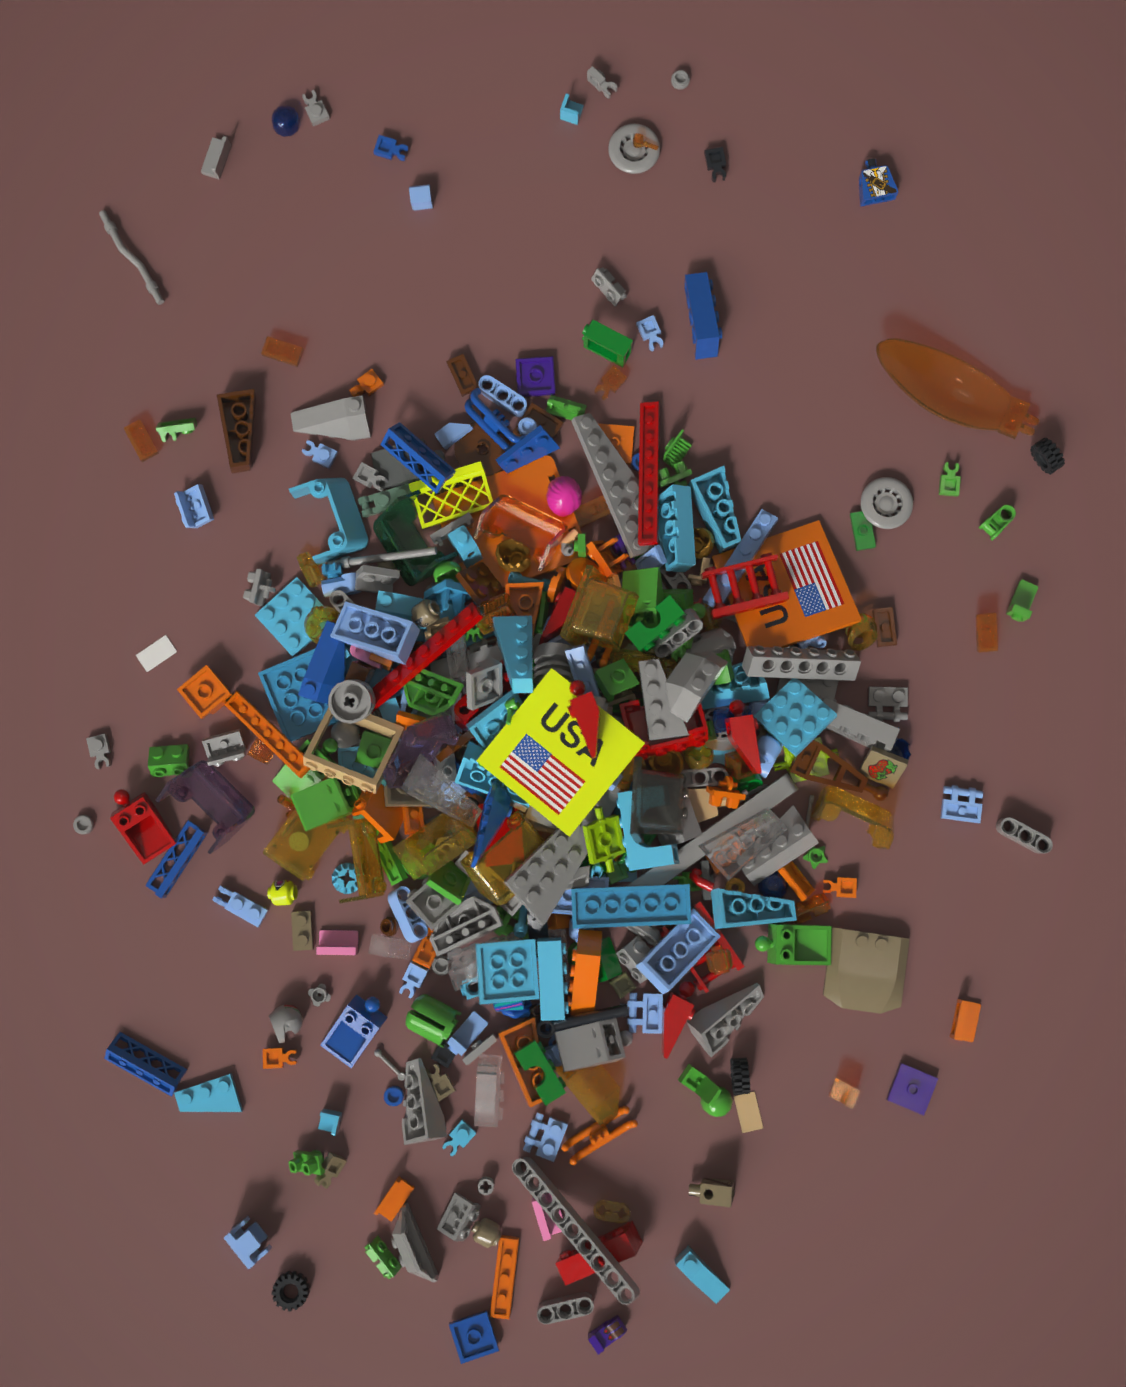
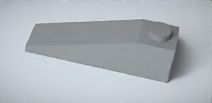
(423, 1113)

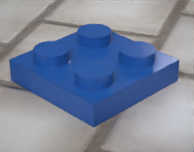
(474, 1336)

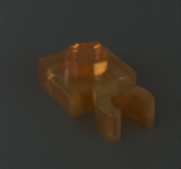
(611, 381)
(627, 778)

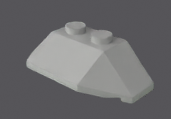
(692, 682)
(466, 924)
(412, 1247)

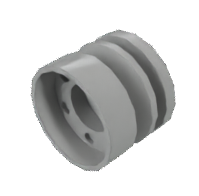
(551, 656)

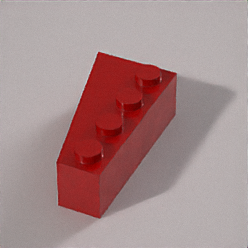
(620, 1242)

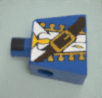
(876, 184)

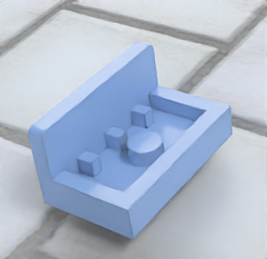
(194, 507)

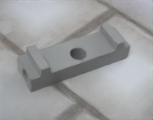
(440, 535)

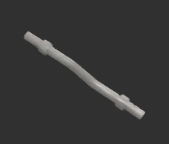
(151, 285)

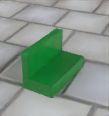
(609, 962)

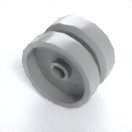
(340, 703)

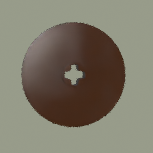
(468, 453)

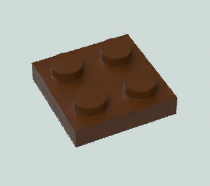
(480, 583)

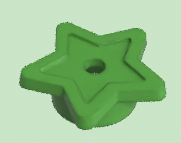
(820, 856)

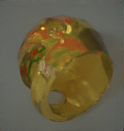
(865, 629)

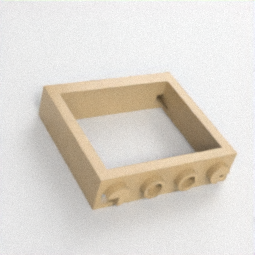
(349, 776)

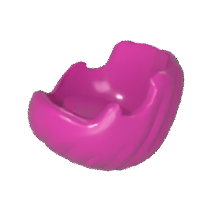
(564, 496)

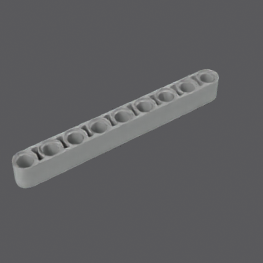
(584, 1232)

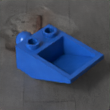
(354, 1029)

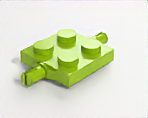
(819, 769)
(603, 839)

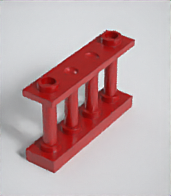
(758, 601)
(701, 982)

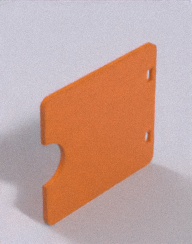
(527, 485)

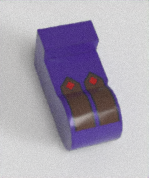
(606, 1334)

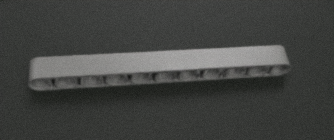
(691, 851)

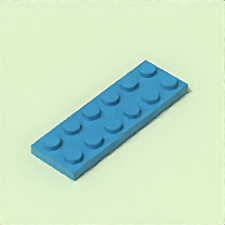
(631, 906)

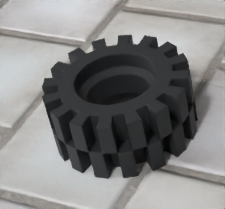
(1047, 456)
(740, 1076)
(299, 1282)

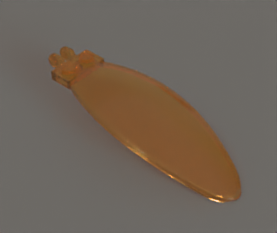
(953, 388)

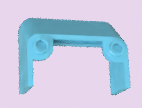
(352, 531)

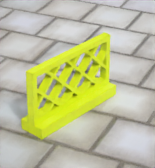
(461, 475)

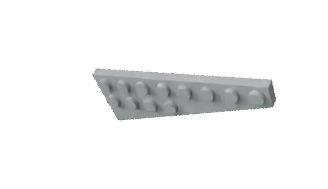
(615, 481)
(550, 868)

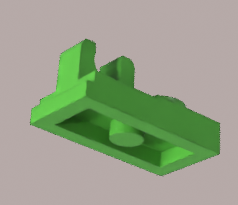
(172, 427)

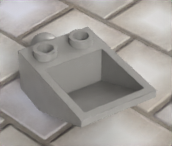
(592, 1044)

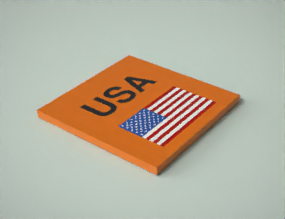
(815, 588)

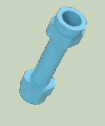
(516, 577)
(521, 928)

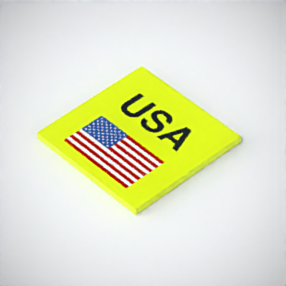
(548, 759)

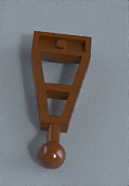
(805, 760)

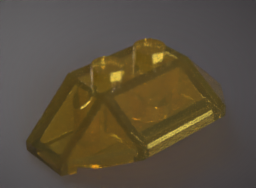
(594, 1090)

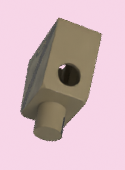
(722, 1191)

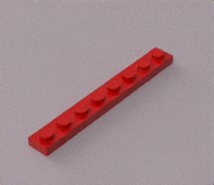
(649, 474)
(426, 654)

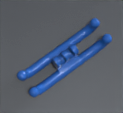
(491, 423)

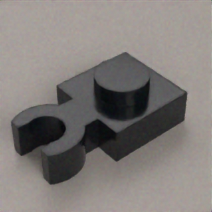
(715, 161)

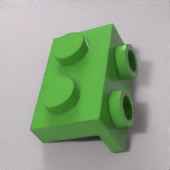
(168, 760)

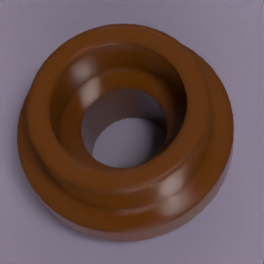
(389, 926)

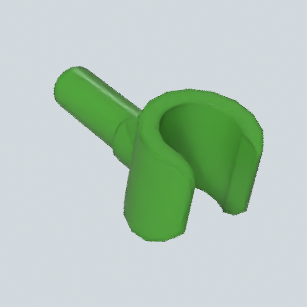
(511, 706)

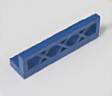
(418, 453)
(180, 861)
(143, 1070)

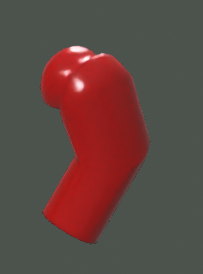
(700, 881)

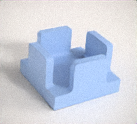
(247, 1242)

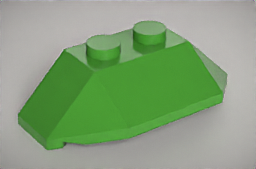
(431, 692)

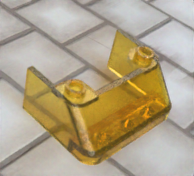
(365, 858)

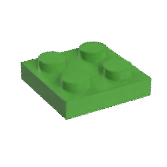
(450, 882)

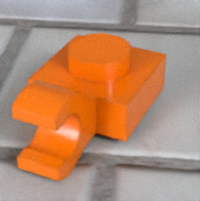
(367, 383)

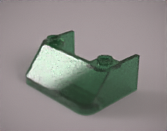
(398, 533)

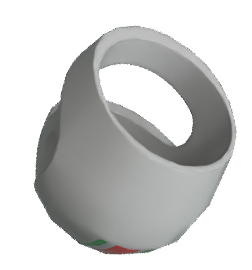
(286, 1019)

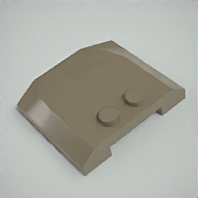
(866, 970)

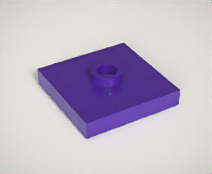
(535, 376)
(912, 1089)

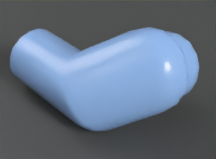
(818, 642)

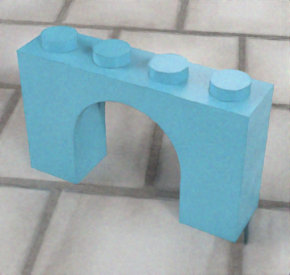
(639, 854)

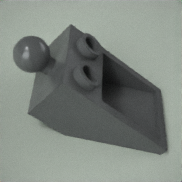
(394, 470)

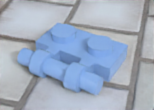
(960, 810)
(652, 1012)
(551, 1139)

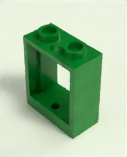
(607, 343)

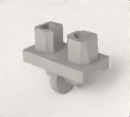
(260, 588)

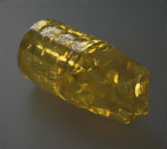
(310, 569)

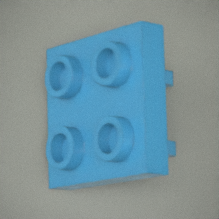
(448, 593)

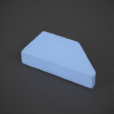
(452, 433)

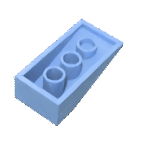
(376, 632)
(677, 952)

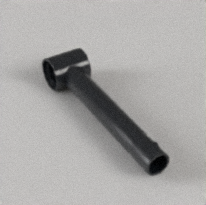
(583, 1019)

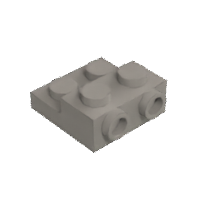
(484, 683)
(430, 905)

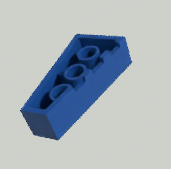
(702, 315)

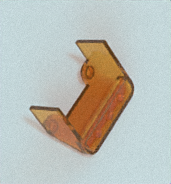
(524, 525)

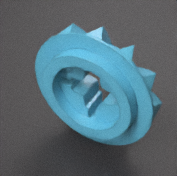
(339, 883)

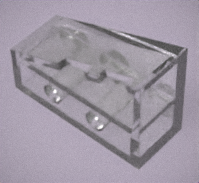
(489, 1091)

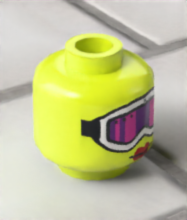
(282, 892)

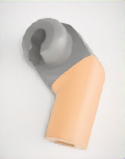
(567, 543)

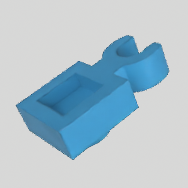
(332, 570)

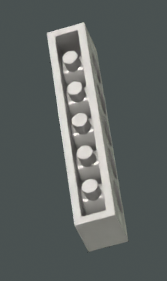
(801, 663)

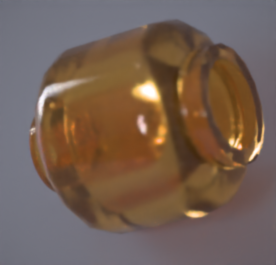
(719, 960)

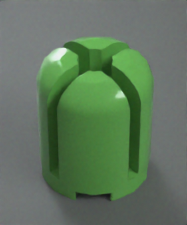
(432, 1019)

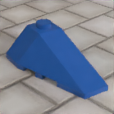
(325, 668)
(494, 812)

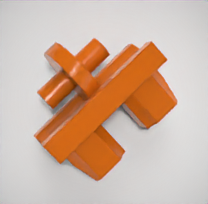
(717, 793)

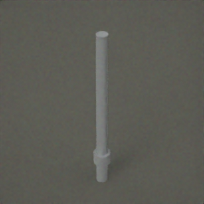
(347, 562)

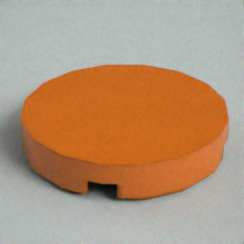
(557, 584)

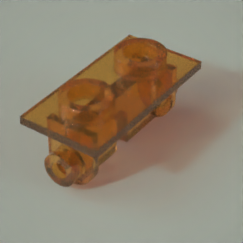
(818, 904)

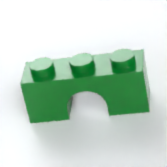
(671, 615)
(550, 1087)

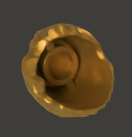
(703, 542)
(513, 555)
(670, 762)

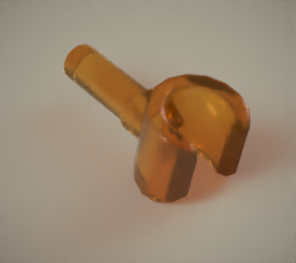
(638, 142)

